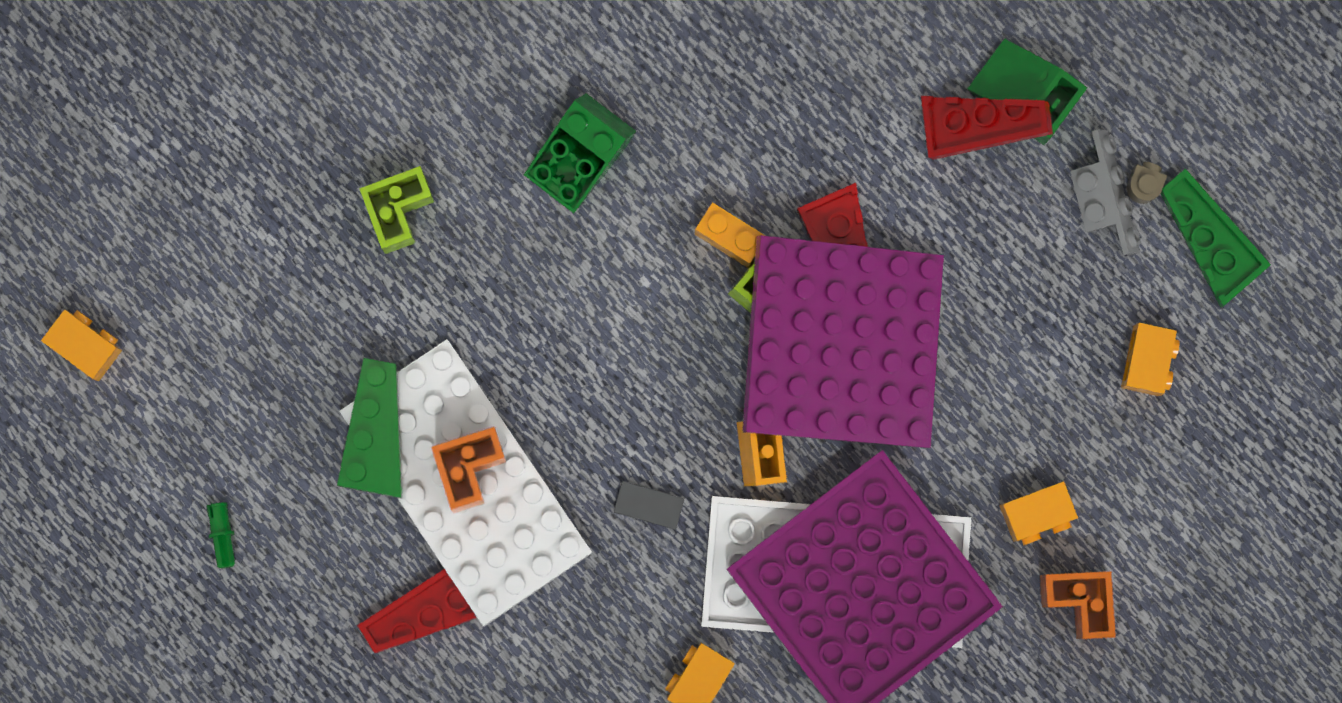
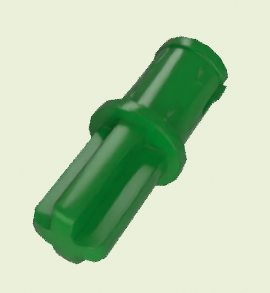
(221, 534)

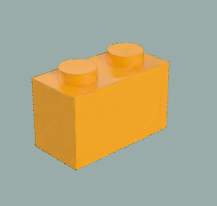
(728, 234)
(81, 344)
(1150, 359)
(761, 458)
(1038, 513)
(701, 677)

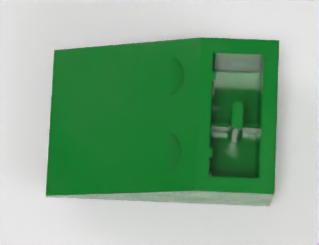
(1023, 75)
(579, 152)

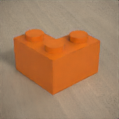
(460, 460)
(1089, 594)

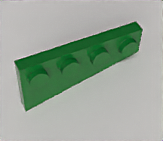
(1216, 243)
(373, 444)

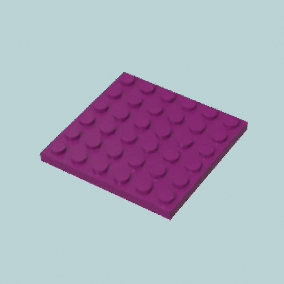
(843, 342)
(864, 586)

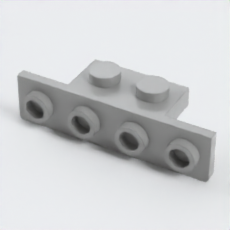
(1102, 194)

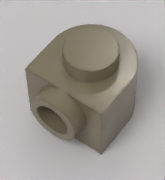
(1145, 183)

